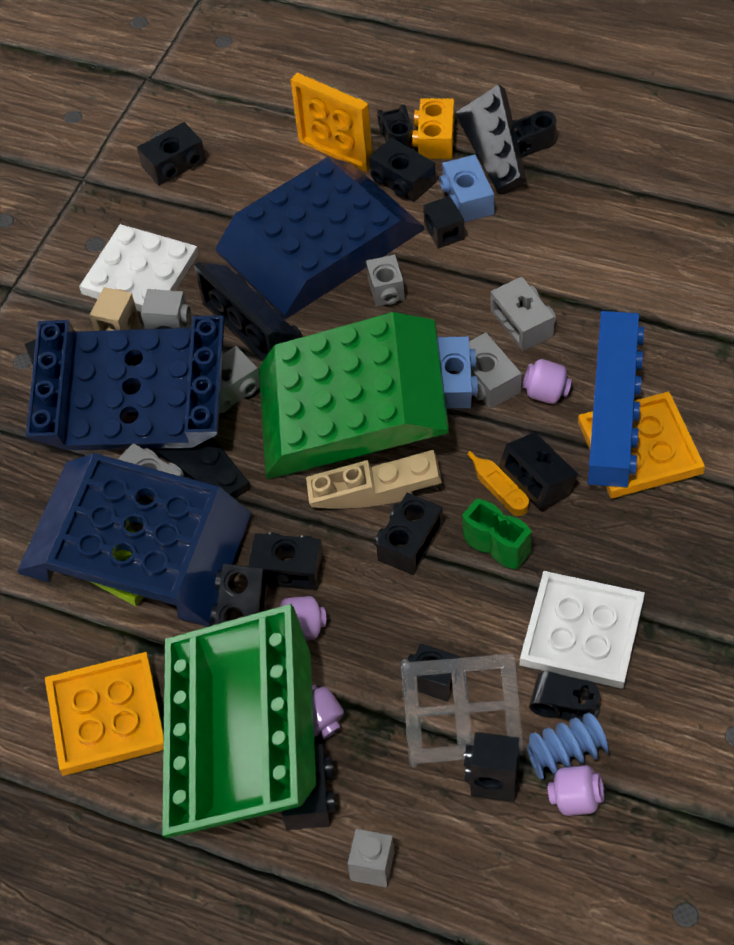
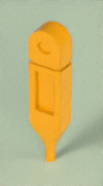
(500, 485)

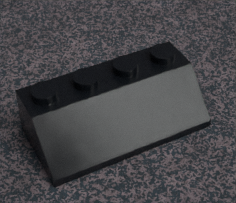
(243, 309)

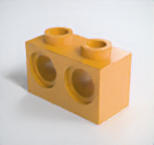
(435, 128)

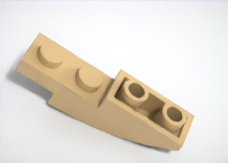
(368, 486)

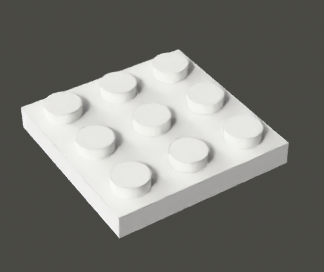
(139, 262)
(582, 629)

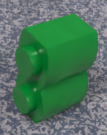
(498, 534)

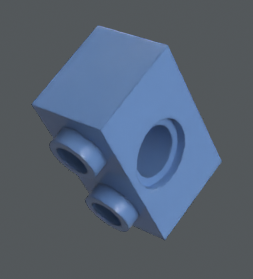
(468, 187)
(458, 357)

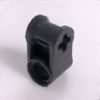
(396, 124)
(536, 132)
(562, 697)

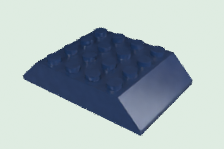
(314, 234)

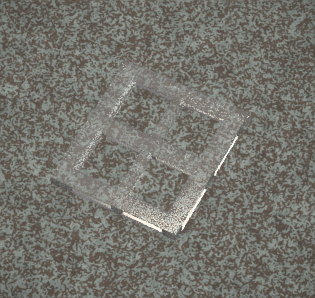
(461, 706)

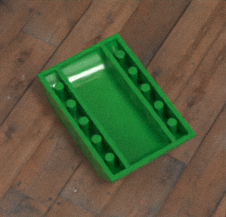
(351, 392)
(237, 722)

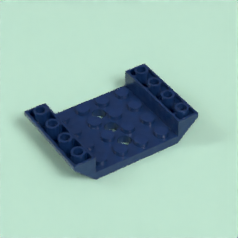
(84, 377)
(174, 556)

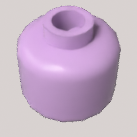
(546, 381)
(309, 615)
(326, 712)
(576, 790)

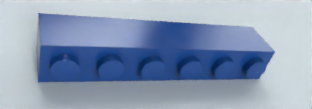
(614, 400)

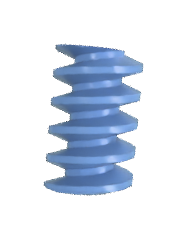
(566, 743)

